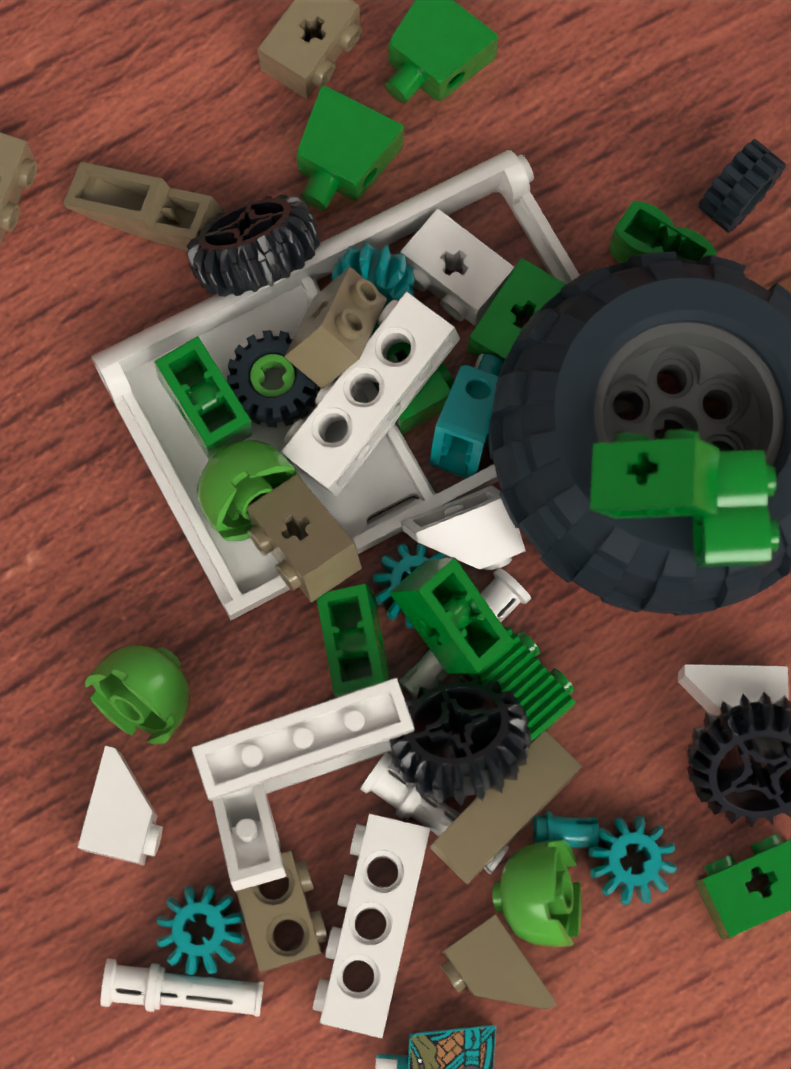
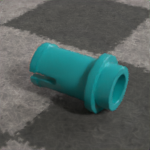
(577, 831)

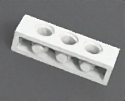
(369, 422)
(405, 847)

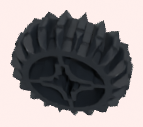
(253, 245)
(483, 719)
(741, 782)

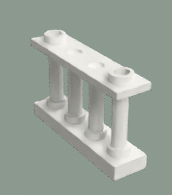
(305, 742)

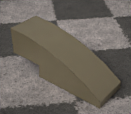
(140, 205)
(492, 824)

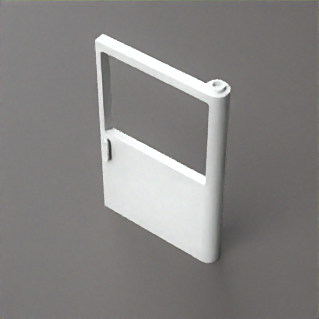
(389, 474)

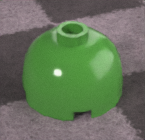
(237, 478)
(141, 690)
(539, 894)

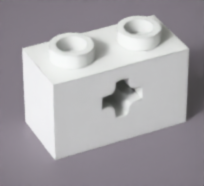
(447, 245)

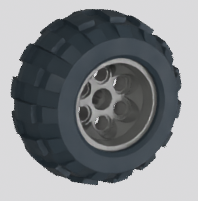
(608, 343)

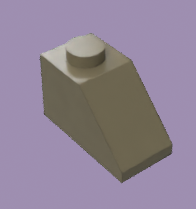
(494, 968)

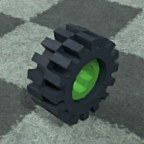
(741, 185)
(248, 375)

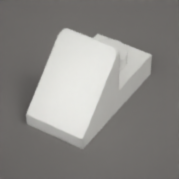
(249, 837)

